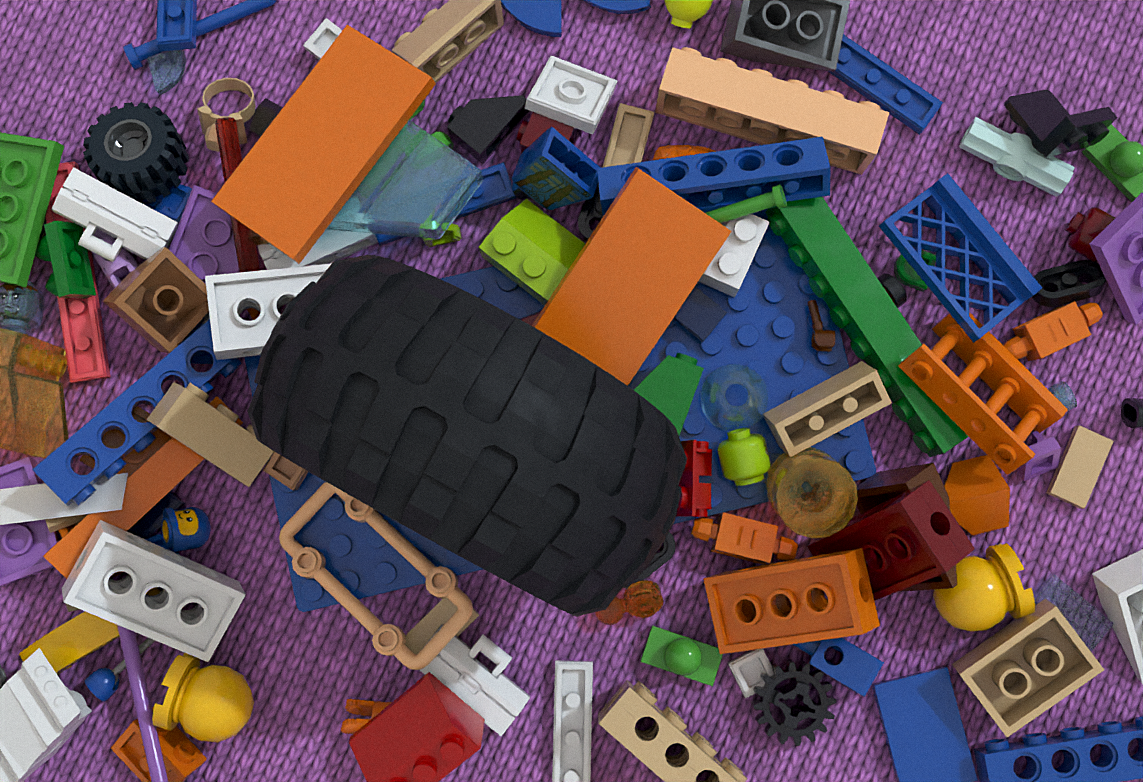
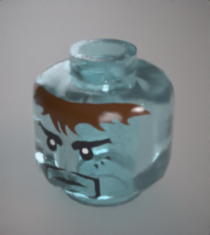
(21, 308)

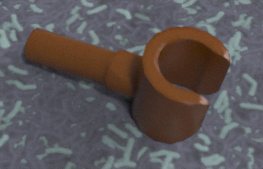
(821, 339)

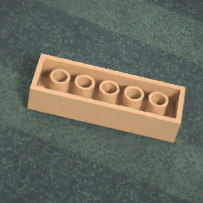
(768, 109)

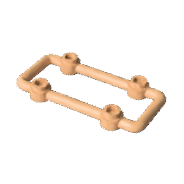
(387, 638)

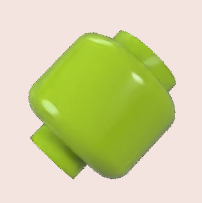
(744, 457)

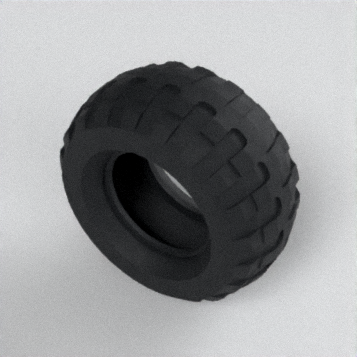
(470, 430)

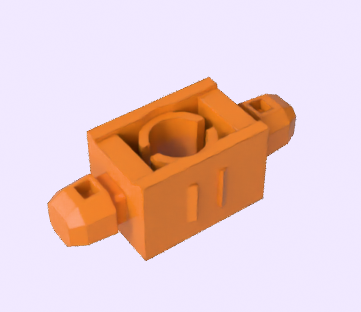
(1053, 330)
(744, 538)

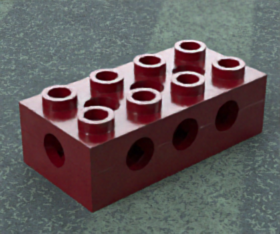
(920, 521)

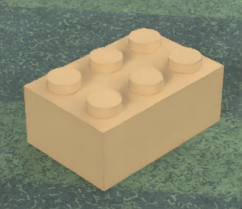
(1027, 667)

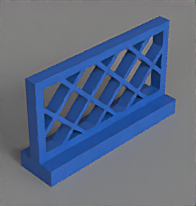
(976, 242)

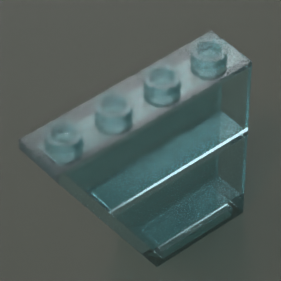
(411, 189)

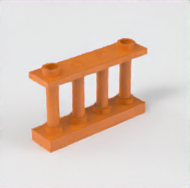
(1002, 373)

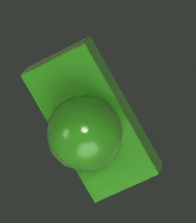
(1119, 161)
(681, 655)

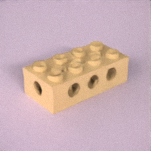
(650, 745)

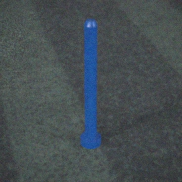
(138, 54)

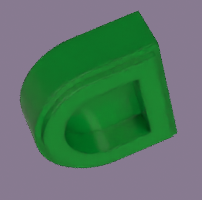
(907, 275)

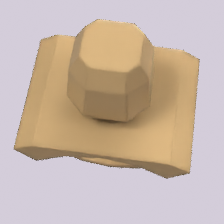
(208, 119)

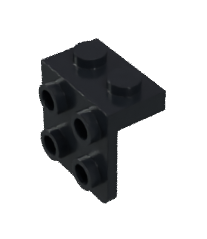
(1052, 127)

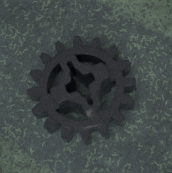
(788, 716)

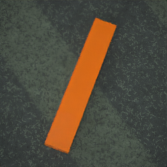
(142, 492)

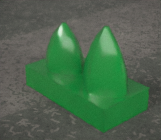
(69, 261)

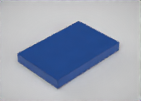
(924, 728)

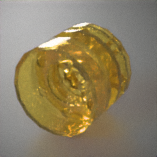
(825, 507)

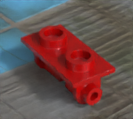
(695, 496)

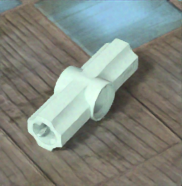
(1016, 157)

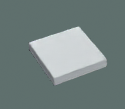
(571, 94)

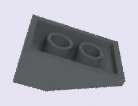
(786, 32)

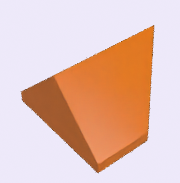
(978, 495)

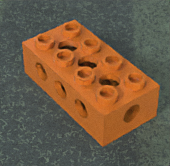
(754, 608)

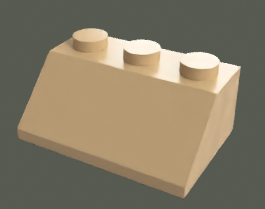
(449, 35)

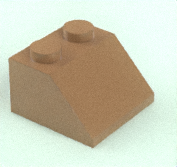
(161, 300)

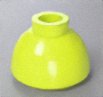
(687, 11)

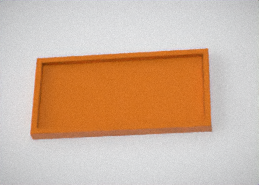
(323, 143)
(631, 276)

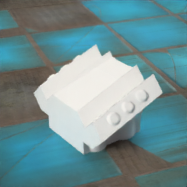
(35, 717)

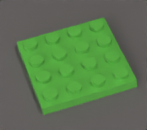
(26, 186)

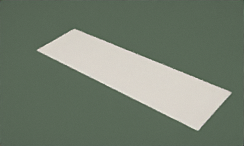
(41, 503)

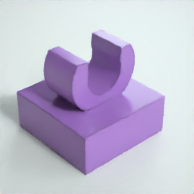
(1045, 459)

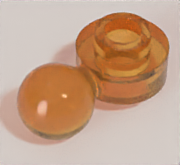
(639, 599)

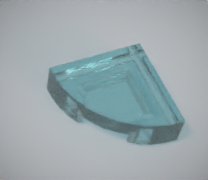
(167, 69)

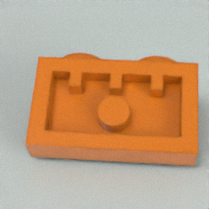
(178, 752)

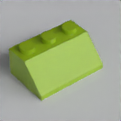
(531, 249)

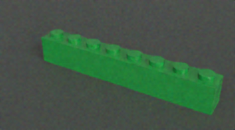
(864, 312)

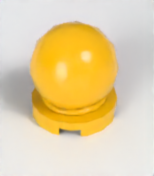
(985, 591)
(206, 701)

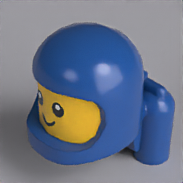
(183, 529)

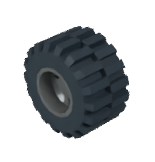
(136, 151)

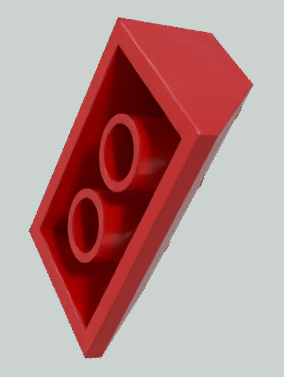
(418, 735)

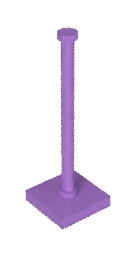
(142, 705)

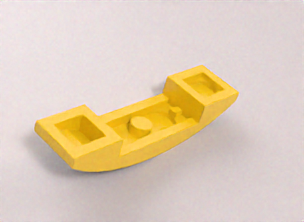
(76, 639)

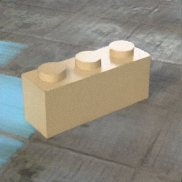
(827, 408)
(210, 432)

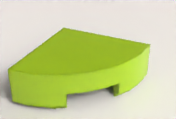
(451, 235)

